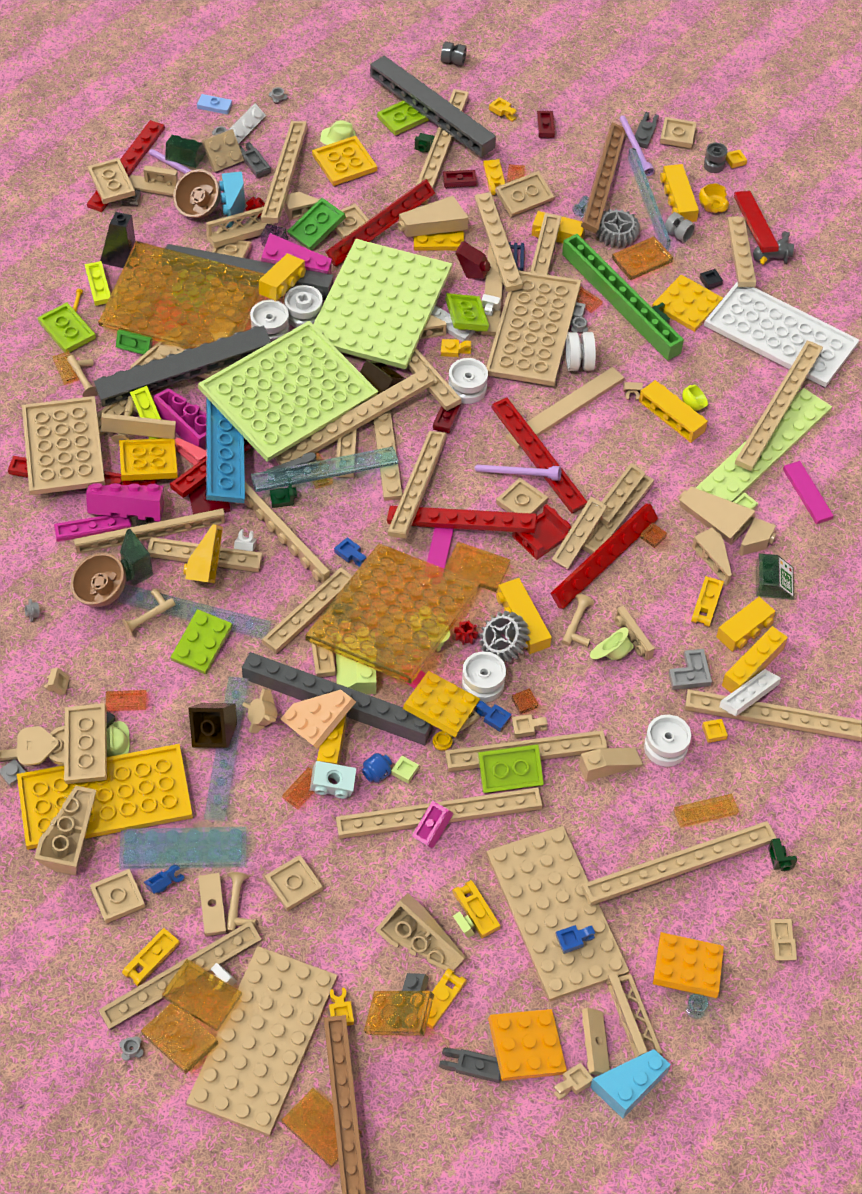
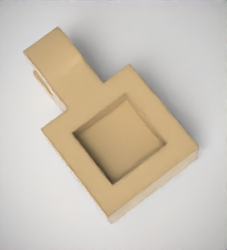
(526, 726)
(575, 1079)

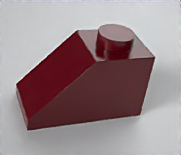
(472, 261)

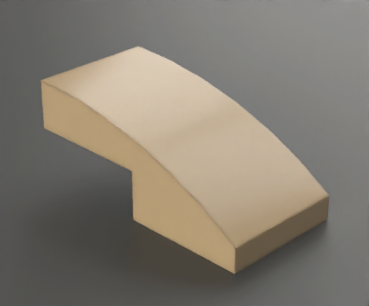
(782, 940)

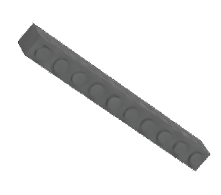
(433, 106)
(318, 280)
(180, 366)
(307, 686)

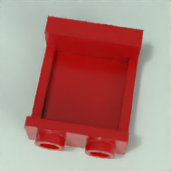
(548, 534)

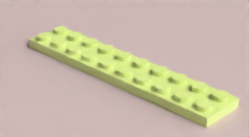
(732, 481)

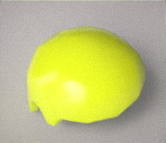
(694, 397)

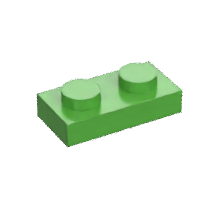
(133, 341)

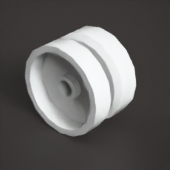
(303, 304)
(273, 316)
(580, 351)
(468, 379)
(484, 676)
(667, 740)

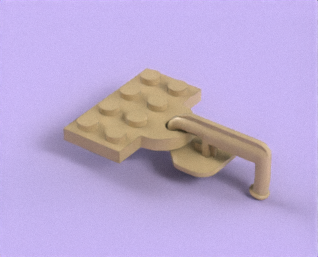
(76, 745)

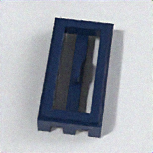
(521, 247)

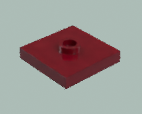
(200, 504)

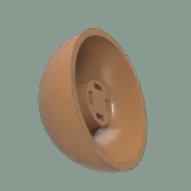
(197, 194)
(98, 580)

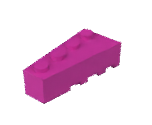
(278, 247)
(188, 417)
(126, 500)

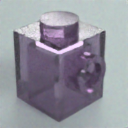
(275, 230)

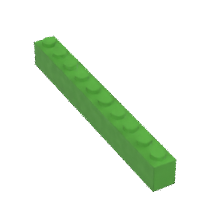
(623, 297)

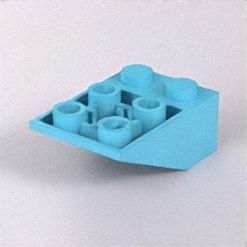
(233, 194)

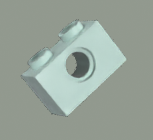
(342, 774)

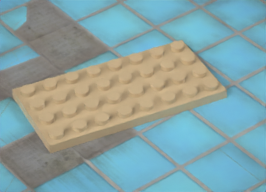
(534, 329)
(544, 896)
(262, 1041)

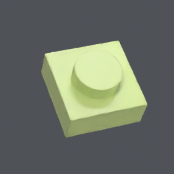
(405, 769)
(465, 924)

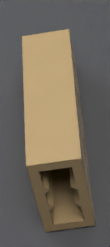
(434, 218)
(721, 514)

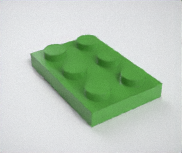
(316, 224)

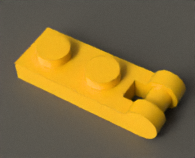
(493, 174)
(707, 600)
(477, 909)
(151, 956)
(444, 996)

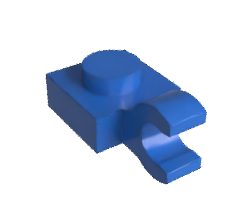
(350, 551)
(494, 717)
(161, 880)
(572, 938)

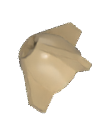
(261, 711)

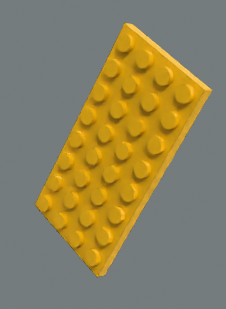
(138, 793)

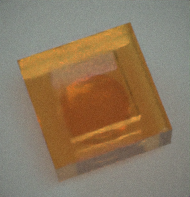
(653, 535)
(524, 701)

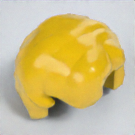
(713, 198)

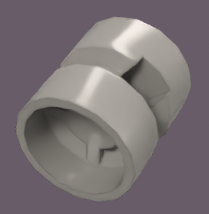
(679, 227)

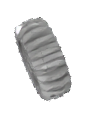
(618, 228)
(513, 628)

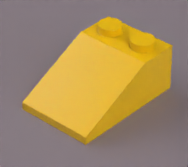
(204, 560)

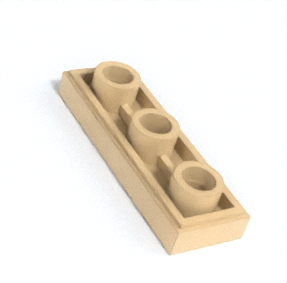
(640, 641)
(212, 894)
(595, 1041)

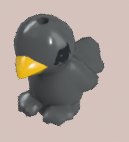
(785, 250)

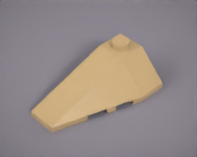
(416, 930)

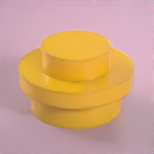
(442, 741)

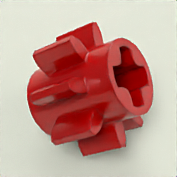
(254, 204)
(466, 632)

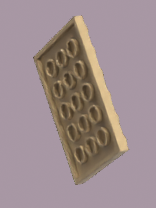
(62, 445)

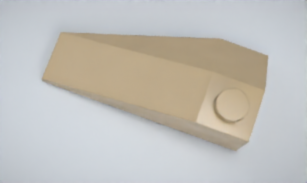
(64, 838)

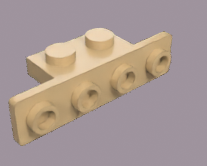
(156, 180)

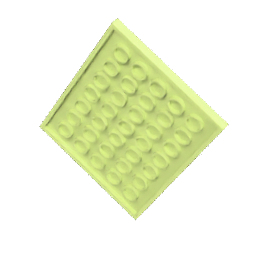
(381, 302)
(287, 390)

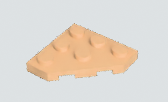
(318, 716)

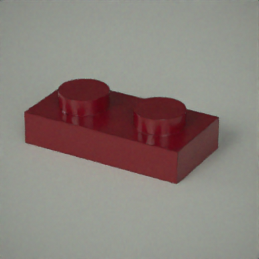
(545, 124)
(459, 178)
(445, 419)

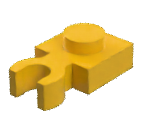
(340, 1007)

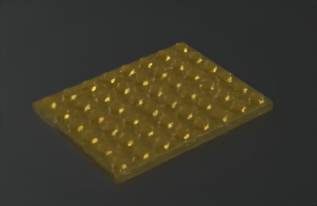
(180, 297)
(393, 613)

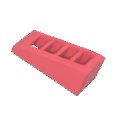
(189, 451)

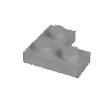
(694, 674)

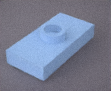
(214, 104)

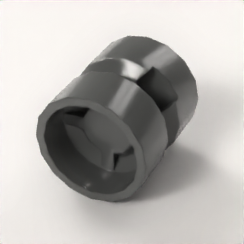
(453, 53)
(715, 157)

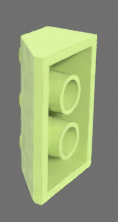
(355, 675)

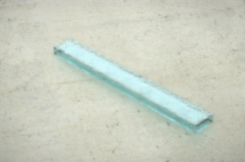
(648, 198)
(324, 469)
(186, 609)
(225, 757)

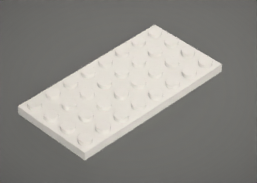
(780, 331)

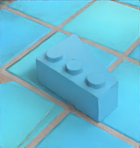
(630, 1082)

